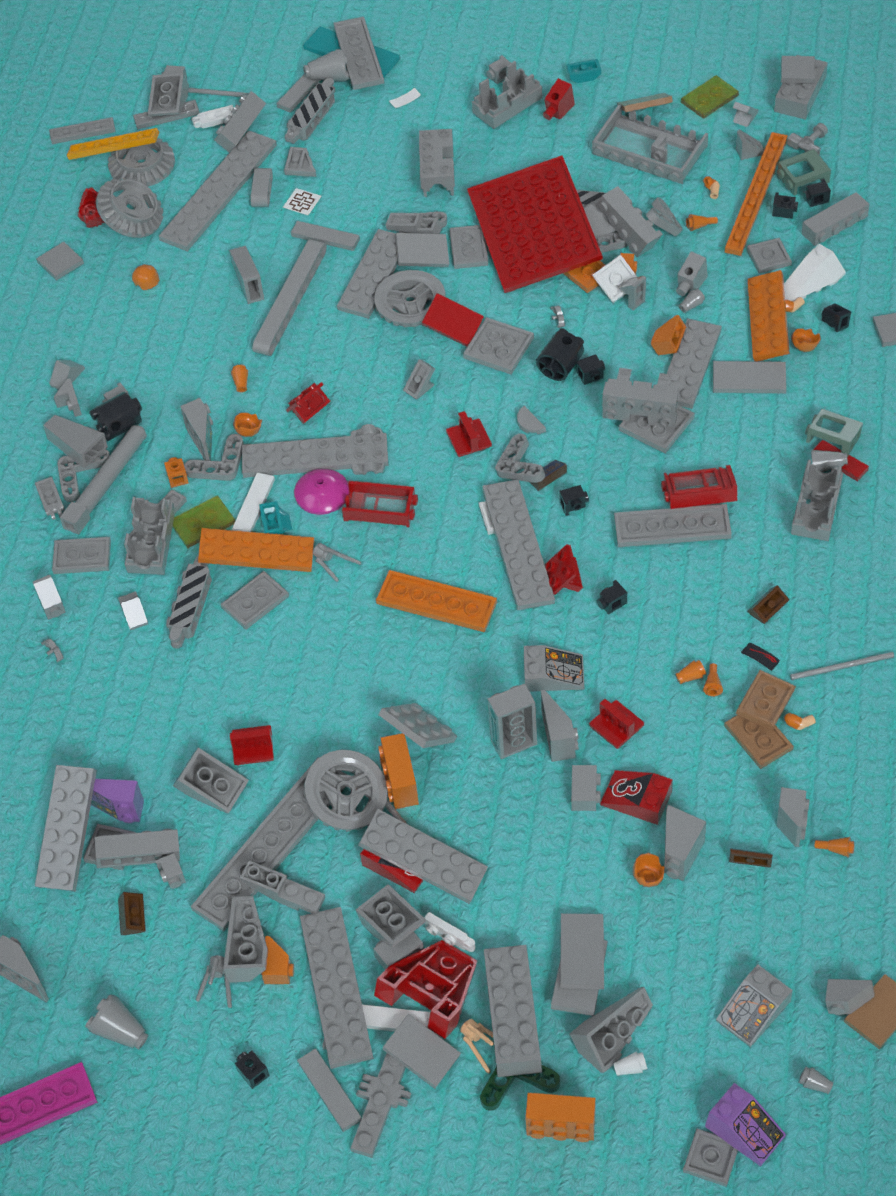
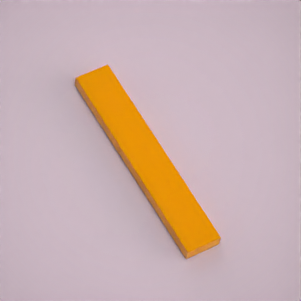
(113, 143)

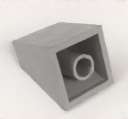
(682, 841)

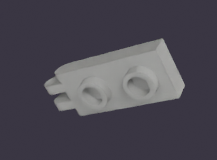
(49, 497)

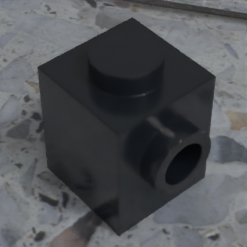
(590, 369)

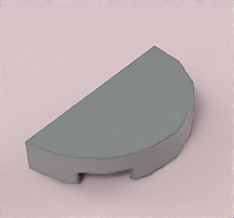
(528, 422)

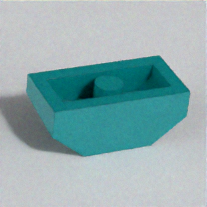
(584, 71)
(274, 518)

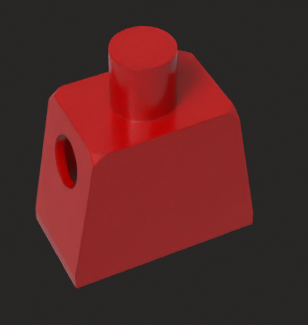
(559, 100)

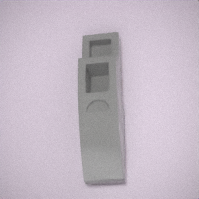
(279, 888)

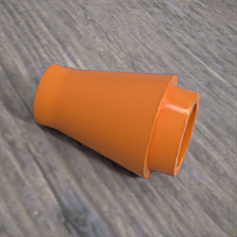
(240, 377)
(691, 672)

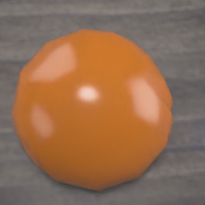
(145, 277)
(805, 339)
(247, 424)
(648, 870)

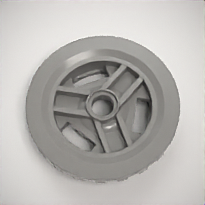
(151, 171)
(128, 222)
(397, 288)
(367, 781)

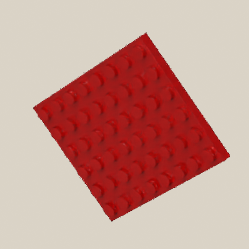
(534, 224)

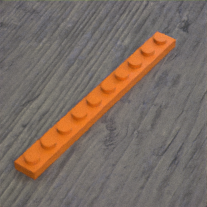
(756, 194)

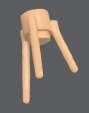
(474, 1032)

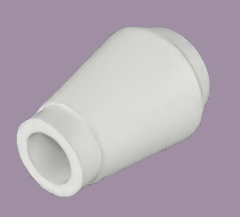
(631, 1064)

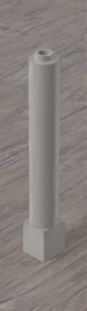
(78, 513)

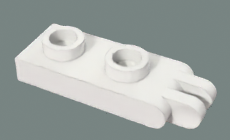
(212, 117)
(449, 933)

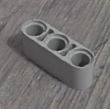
(261, 187)

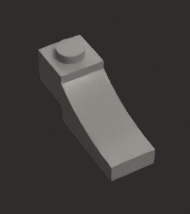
(413, 223)

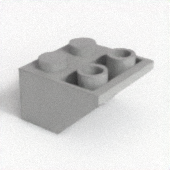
(793, 814)

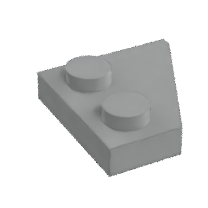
(299, 163)

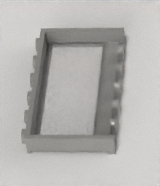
(630, 143)

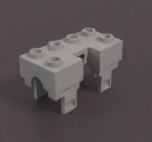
(518, 94)
(433, 168)
(657, 403)
(823, 490)
(156, 522)

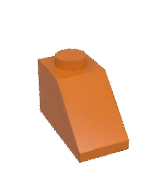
(668, 336)
(278, 964)

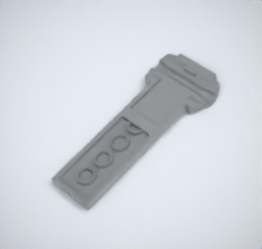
(361, 452)

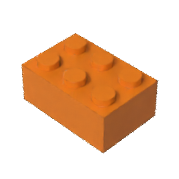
(398, 771)
(560, 1117)

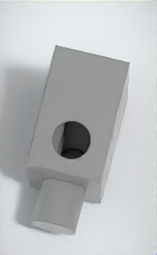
(692, 273)

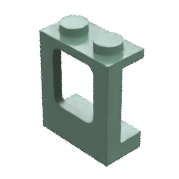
(815, 162)
(847, 437)

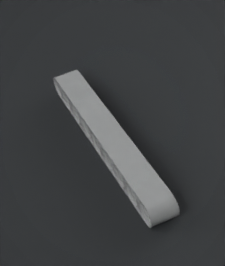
(289, 297)

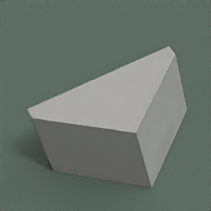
(748, 146)
(64, 370)

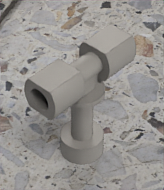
(807, 142)

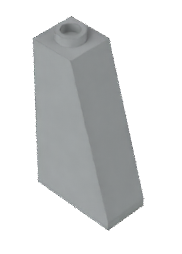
(247, 274)
(75, 440)

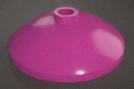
(321, 491)

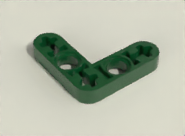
(498, 1097)

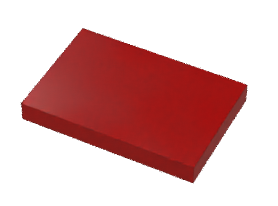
(452, 320)

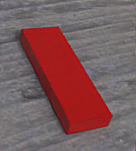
(854, 468)

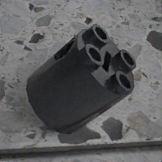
(560, 355)
(117, 415)

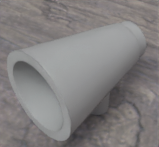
(828, 460)

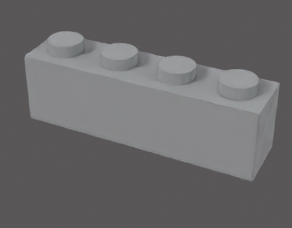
(240, 121)
(835, 219)
(135, 848)

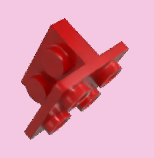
(308, 402)
(468, 435)
(563, 571)
(616, 723)
(252, 745)

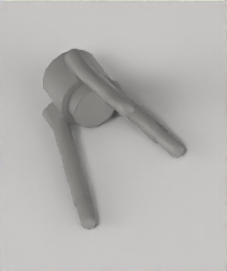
(325, 553)
(215, 970)

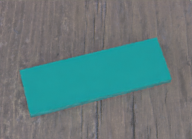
(325, 41)

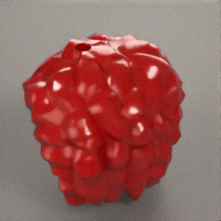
(88, 206)

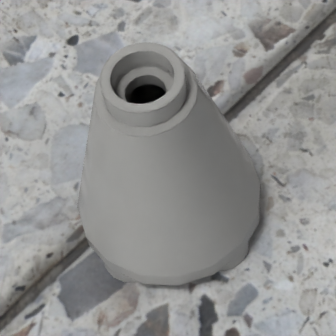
(328, 66)
(117, 1023)

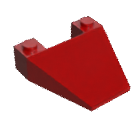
(434, 978)

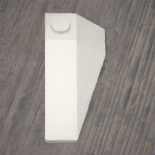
(814, 272)

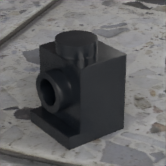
(817, 193)
(784, 206)
(836, 317)
(573, 499)
(612, 597)
(252, 1075)

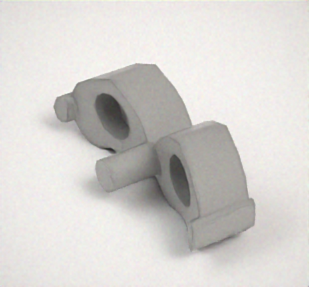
(559, 315)
(53, 648)

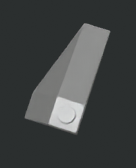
(245, 945)
(607, 1032)

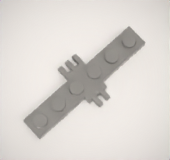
(382, 1094)

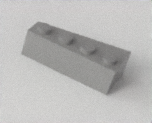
(629, 221)

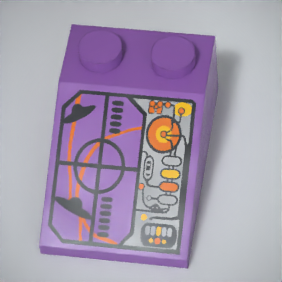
(118, 799)
(745, 1125)

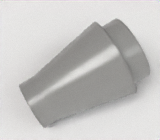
(692, 300)
(814, 1080)

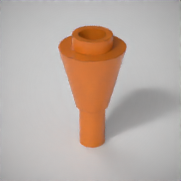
(695, 222)
(713, 684)
(841, 846)

